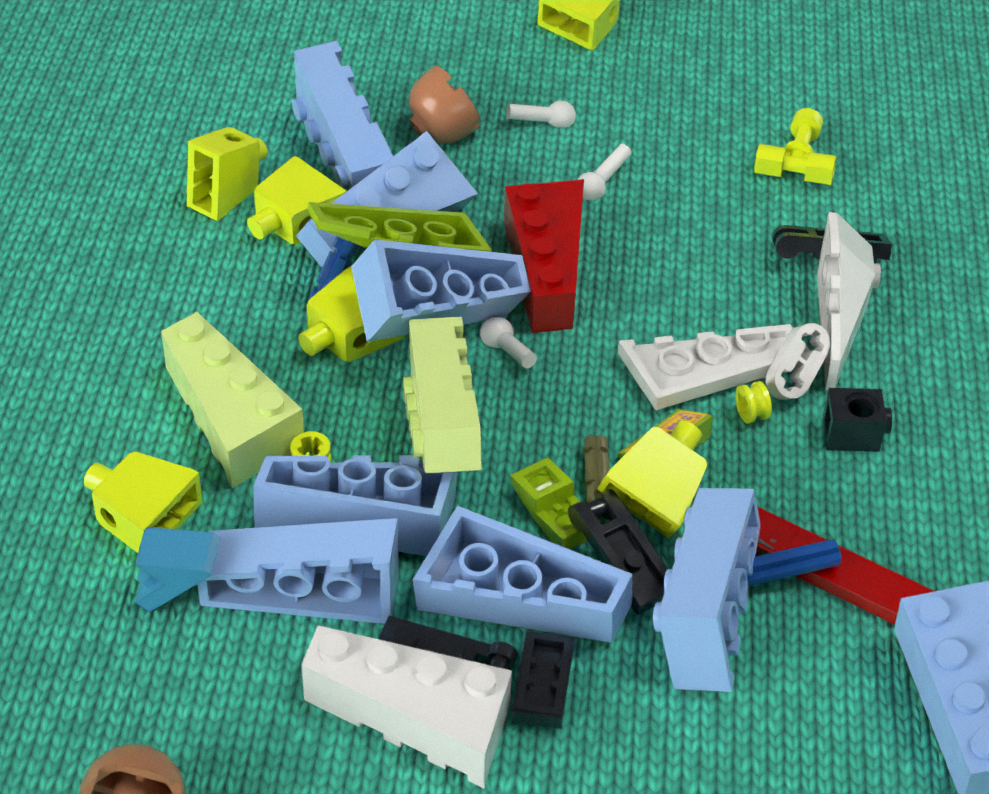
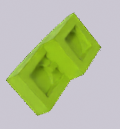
(547, 495)

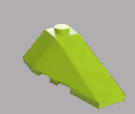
(413, 226)

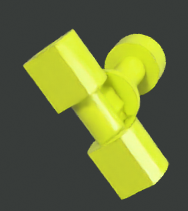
(798, 154)

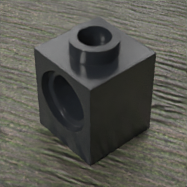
(855, 419)

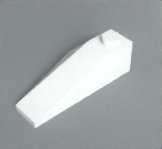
(844, 289)

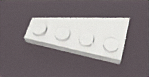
(690, 369)

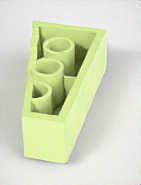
(441, 397)
(230, 398)

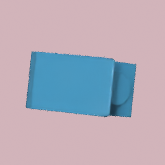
(173, 563)

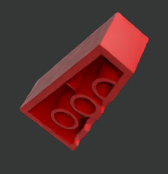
(545, 229)

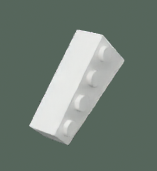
(411, 696)

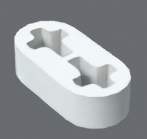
(806, 365)

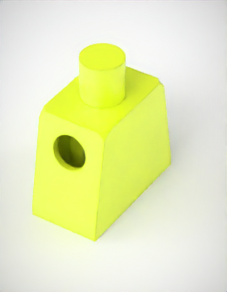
(579, 20)
(222, 170)
(284, 199)
(337, 322)
(659, 476)
(142, 495)

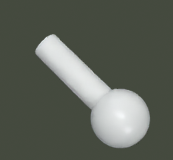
(558, 114)
(596, 181)
(499, 333)

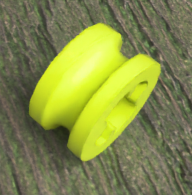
(753, 402)
(310, 441)

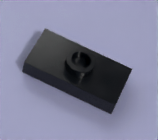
(543, 679)

